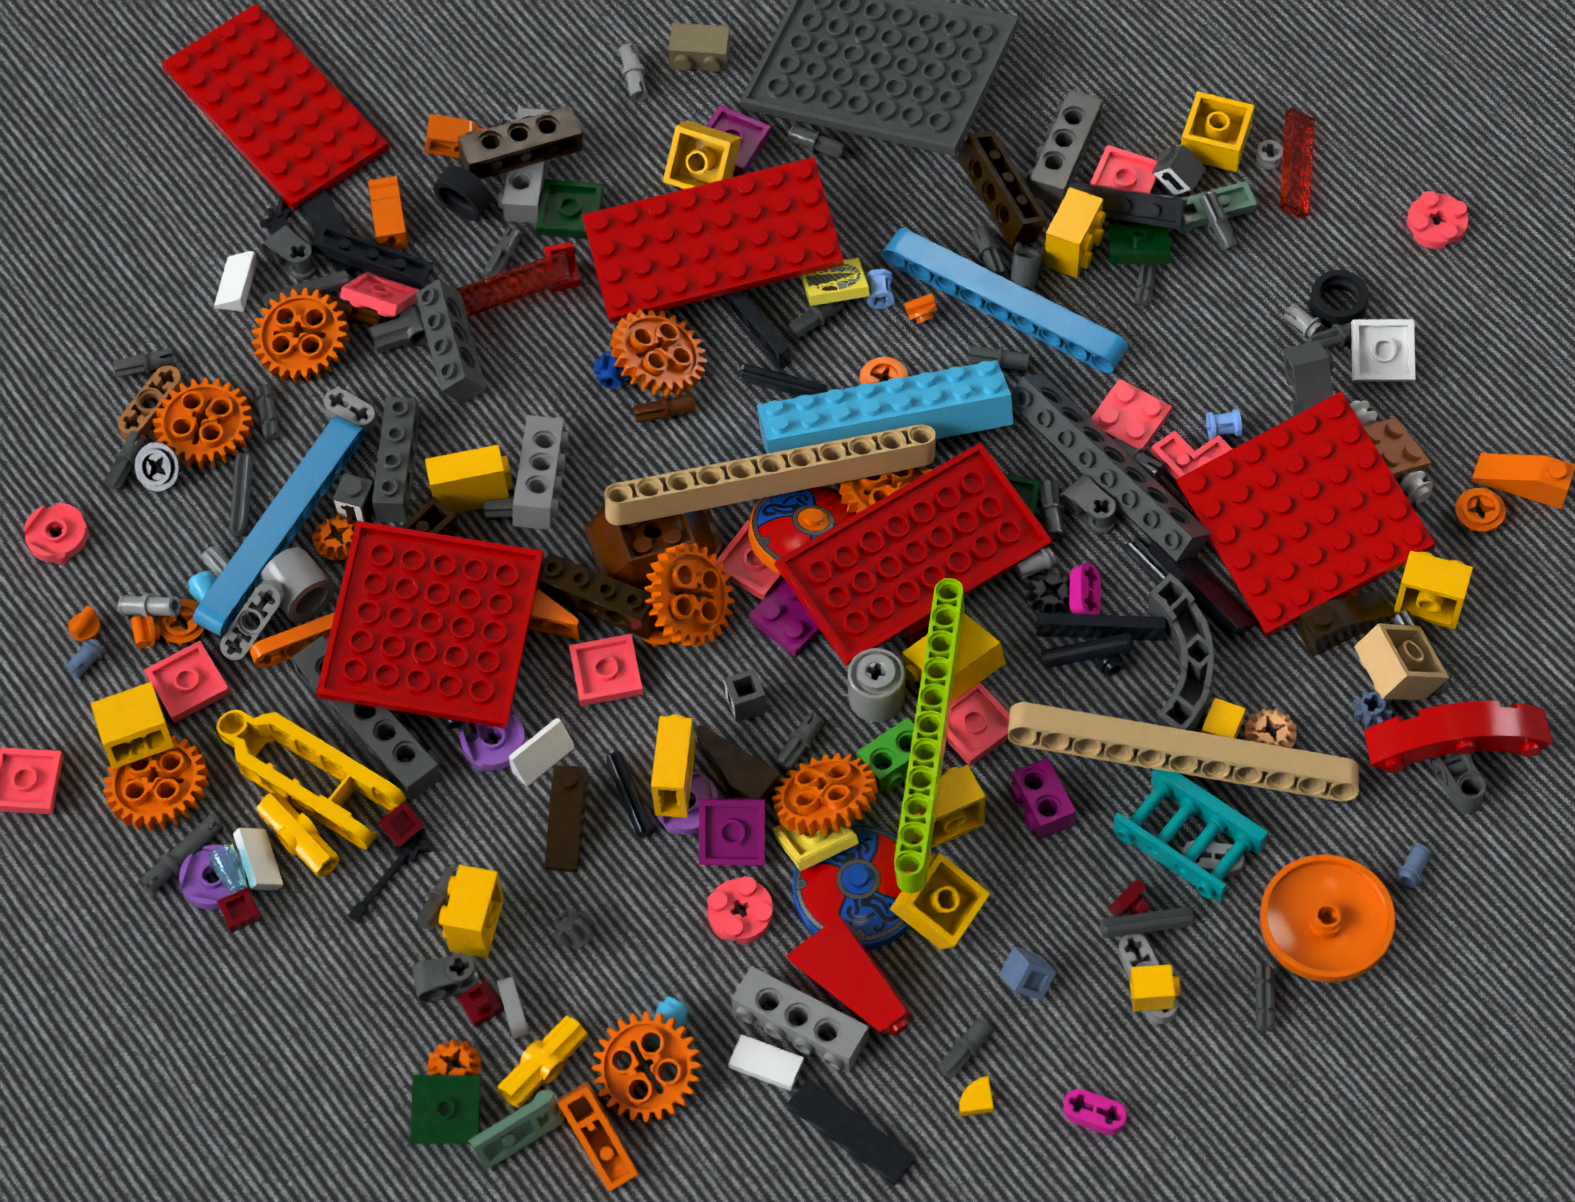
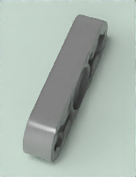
(233, 632)
(1147, 959)

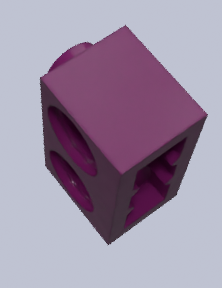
(1048, 797)

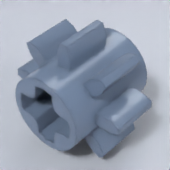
(1364, 706)

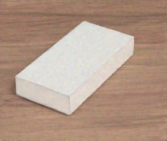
(258, 859)
(766, 1062)

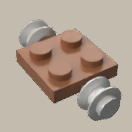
(1398, 451)

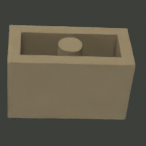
(699, 47)

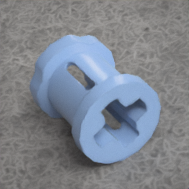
(879, 288)
(1231, 424)

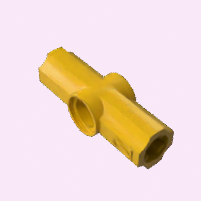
(298, 834)
(542, 1062)

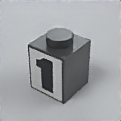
(1178, 170)
(354, 498)
(745, 695)

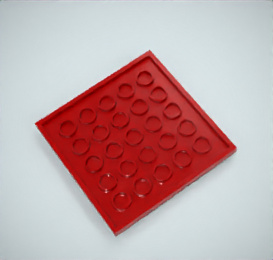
(1304, 513)
(430, 624)

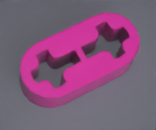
(1085, 590)
(1092, 1119)

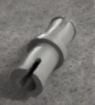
(633, 72)
(149, 605)

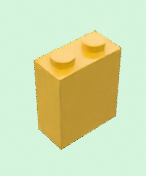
(469, 478)
(977, 658)
(131, 725)
(673, 766)

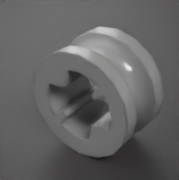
(1266, 162)

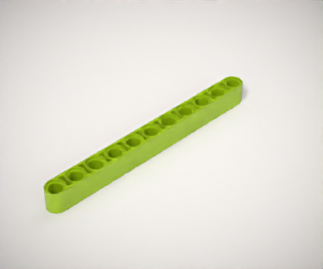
(944, 636)

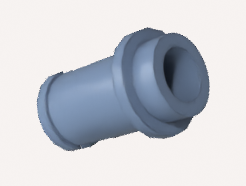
(84, 658)
(1411, 871)

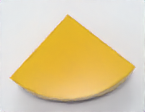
(976, 1098)

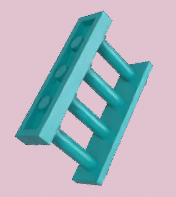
(1198, 802)

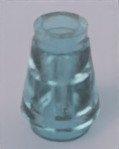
(228, 867)

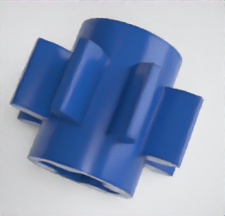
(608, 373)

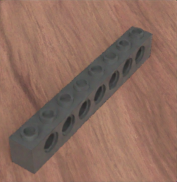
(1109, 467)

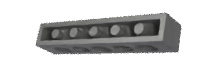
(410, 777)

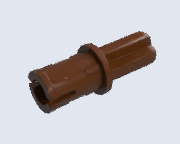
(355, 314)
(664, 408)

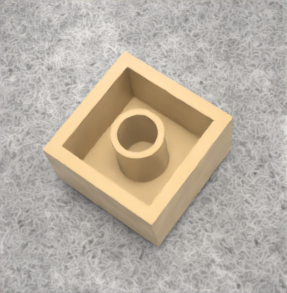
(1401, 662)

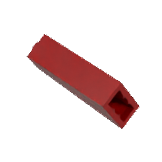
(850, 973)

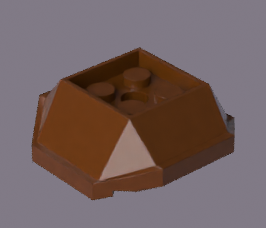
(627, 551)

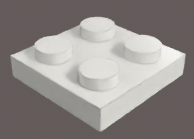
(1383, 350)

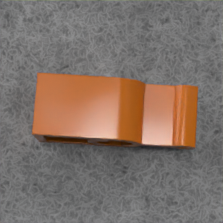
(444, 133)
(388, 212)

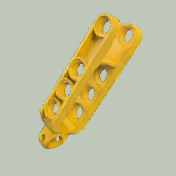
(251, 734)

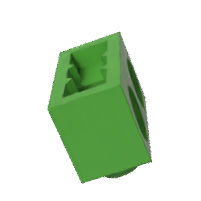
(888, 750)

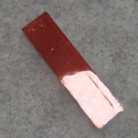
(1297, 163)
(515, 283)

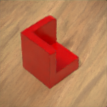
(568, 249)

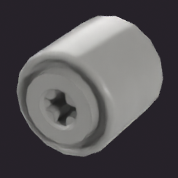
(304, 583)
(876, 685)

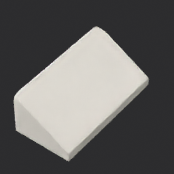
(236, 281)
(541, 752)

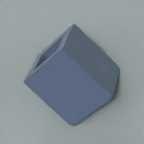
(1027, 973)

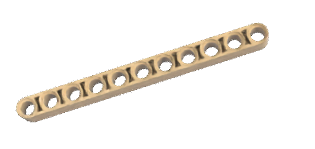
(769, 474)
(1183, 751)

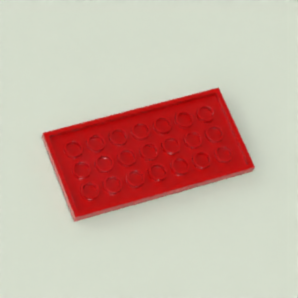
(275, 106)
(712, 239)
(882, 564)

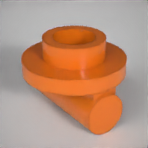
(921, 308)
(84, 625)
(145, 631)

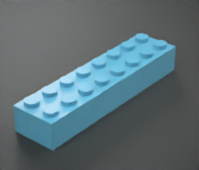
(946, 400)

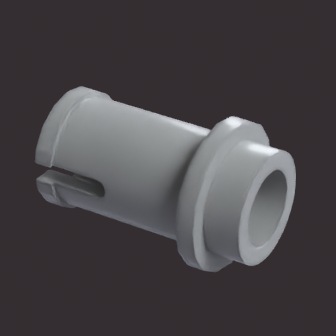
(1303, 321)
(1041, 560)

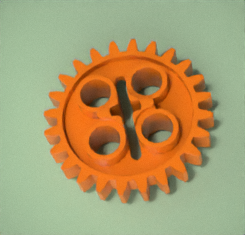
(300, 335)
(658, 353)
(228, 428)
(869, 490)
(684, 615)
(155, 784)
(825, 794)
(621, 1083)

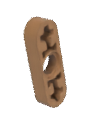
(151, 389)

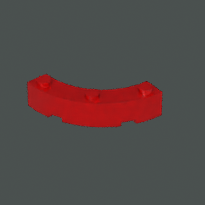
(1459, 730)

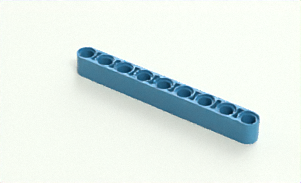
(1005, 300)
(278, 524)

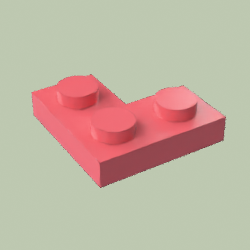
(1182, 458)

